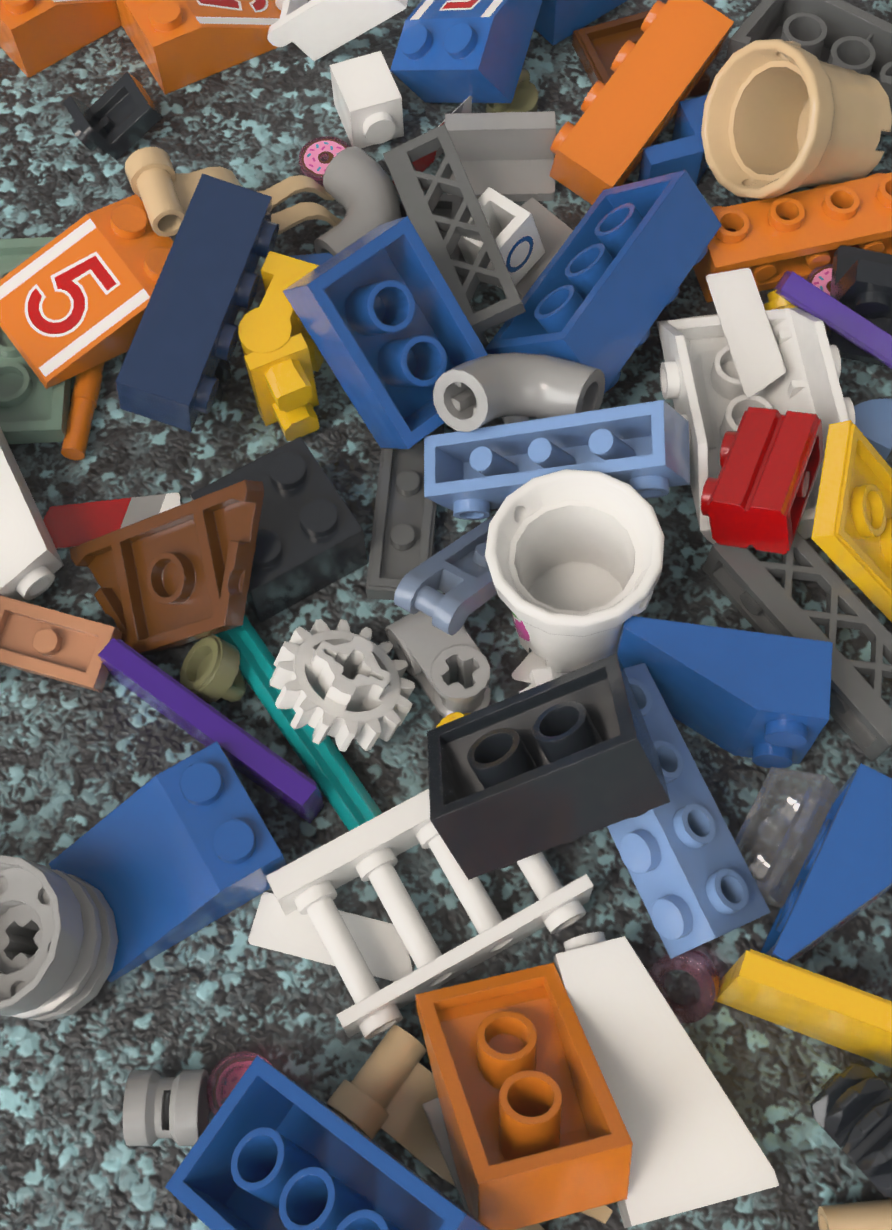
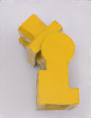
(281, 352)

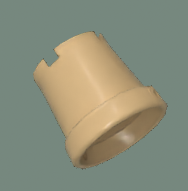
(790, 121)

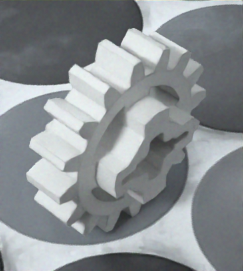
(342, 685)

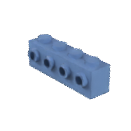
(630, 442)
(683, 849)

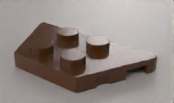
(178, 570)

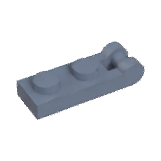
(459, 573)

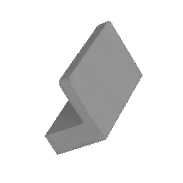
(506, 152)

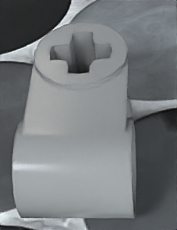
(440, 661)

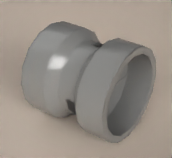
(165, 1107)

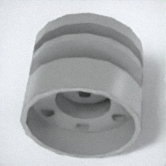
(53, 941)

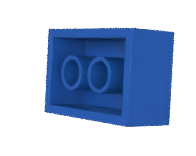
(386, 329)

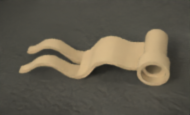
(169, 193)
(390, 1097)

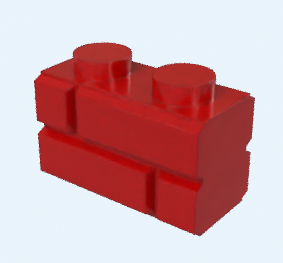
(764, 479)

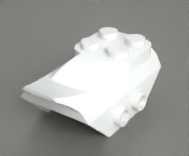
(710, 396)

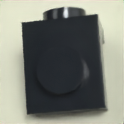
(115, 118)

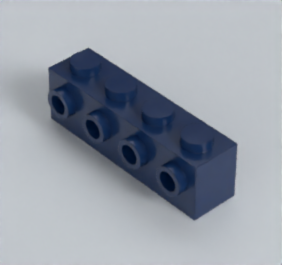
(196, 304)

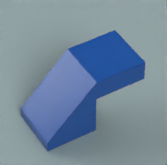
(684, 150)

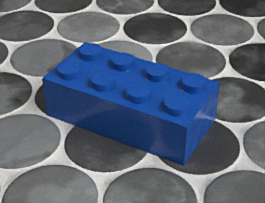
(614, 275)
(296, 1164)

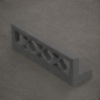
(429, 227)
(772, 610)

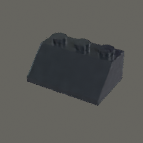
(542, 768)

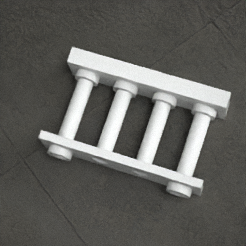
(371, 854)

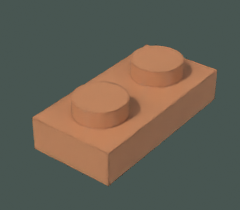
(54, 644)

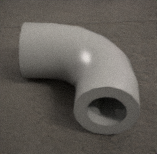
(364, 193)
(515, 387)

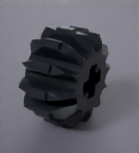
(858, 1117)

